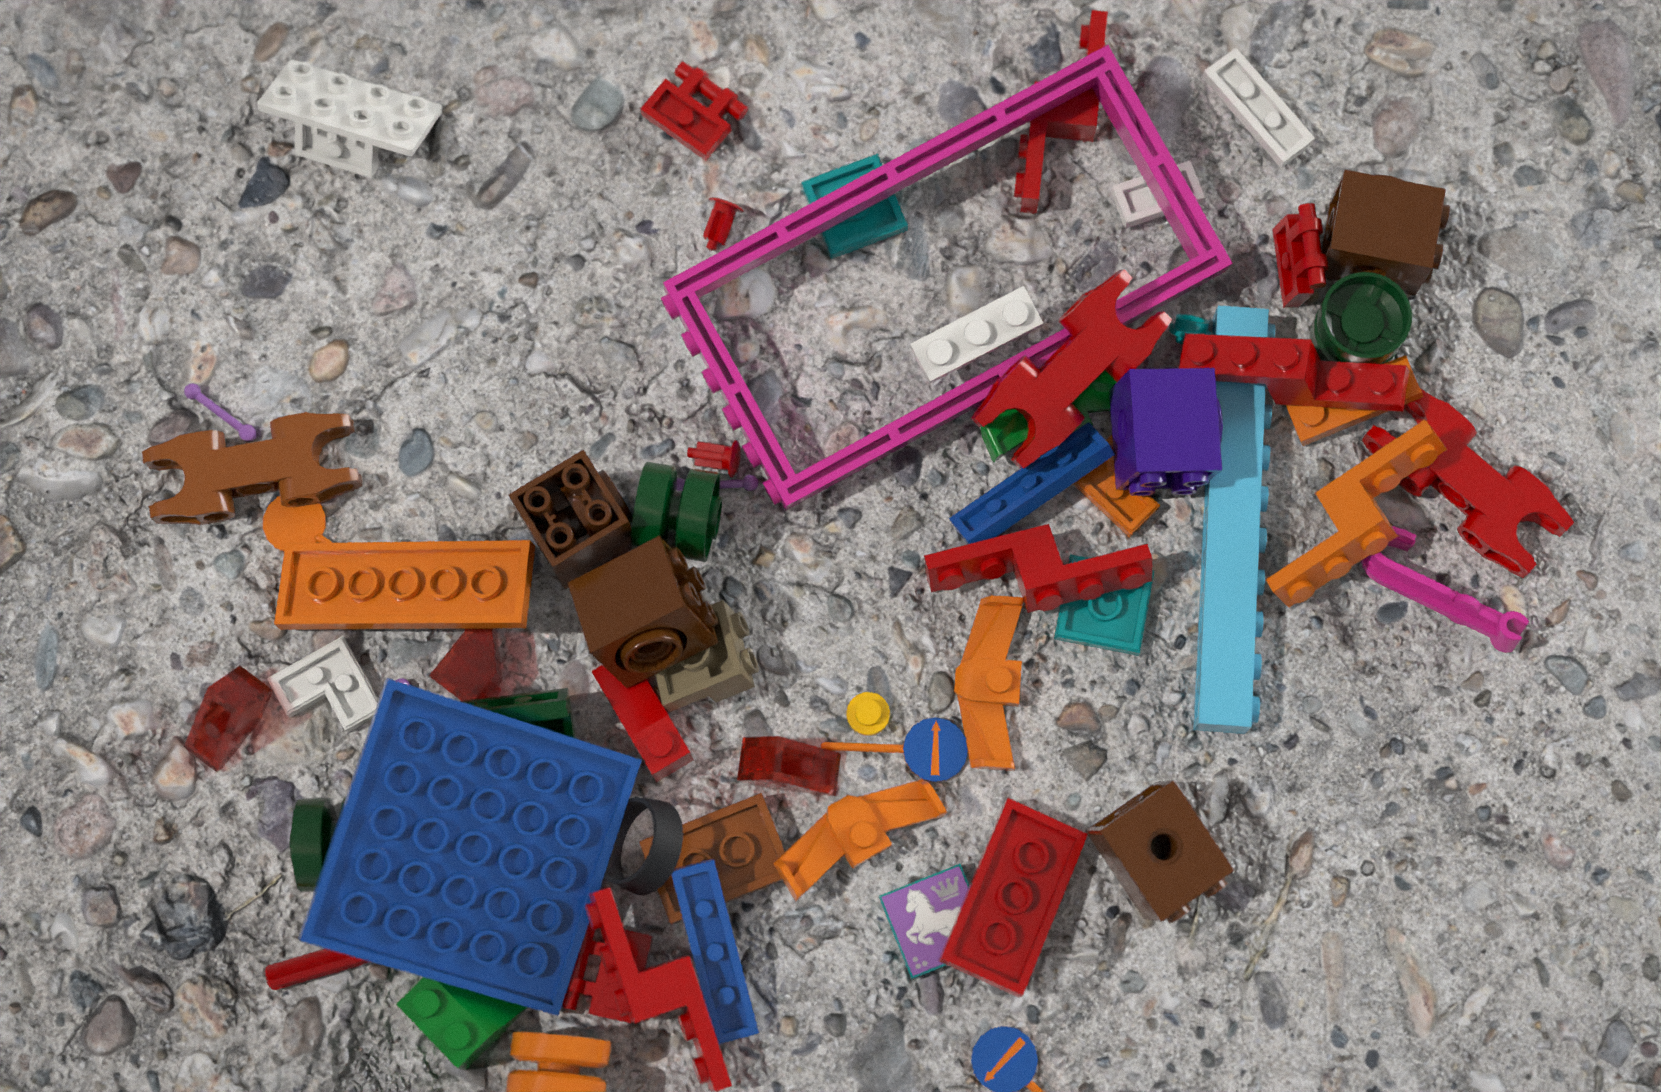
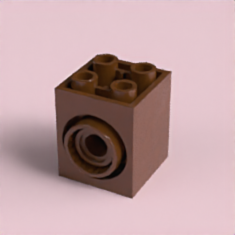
(1384, 229)
(575, 517)
(644, 612)
(1188, 858)

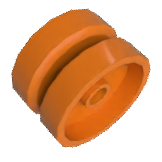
(558, 1063)

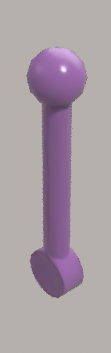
(246, 432)
(749, 483)

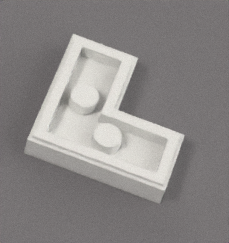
(330, 674)

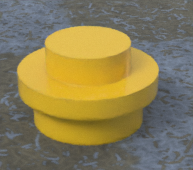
(868, 713)

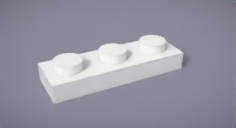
(1258, 107)
(976, 334)

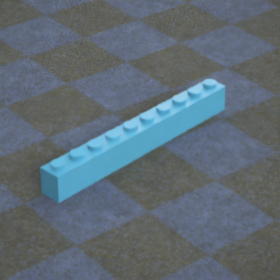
(1232, 547)

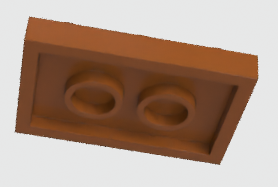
(742, 846)

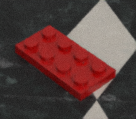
(1013, 898)

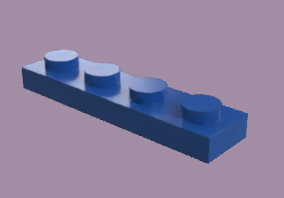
(1032, 486)
(714, 951)

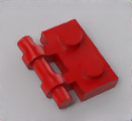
(687, 119)
(1299, 255)
(602, 995)

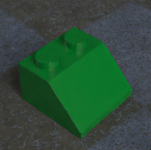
(458, 1019)

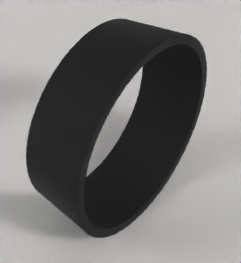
(663, 852)

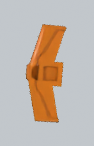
(989, 682)
(857, 831)

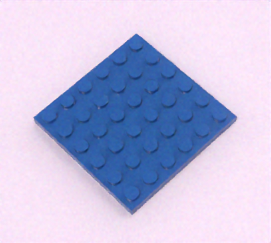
(470, 848)

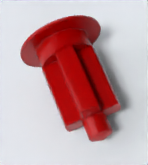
(720, 222)
(717, 456)

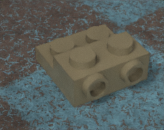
(714, 672)

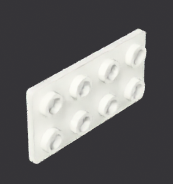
(346, 118)

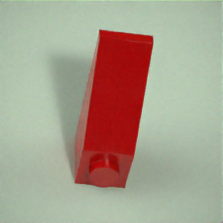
(646, 724)

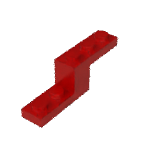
(1070, 121)
(1296, 372)
(1038, 568)
(658, 990)

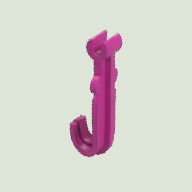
(1460, 608)

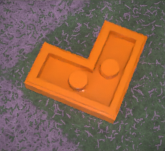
(1118, 505)

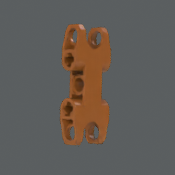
(222, 473)

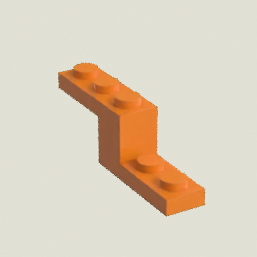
(1355, 513)

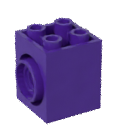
(1166, 430)

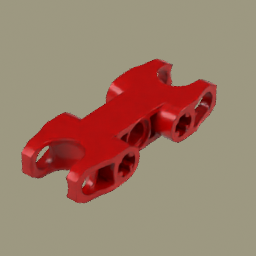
(1095, 345)
(1487, 498)

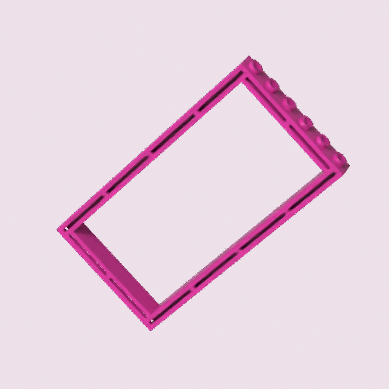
(1145, 147)

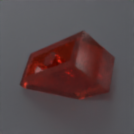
(471, 666)
(227, 717)
(788, 765)

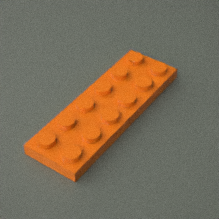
(405, 585)

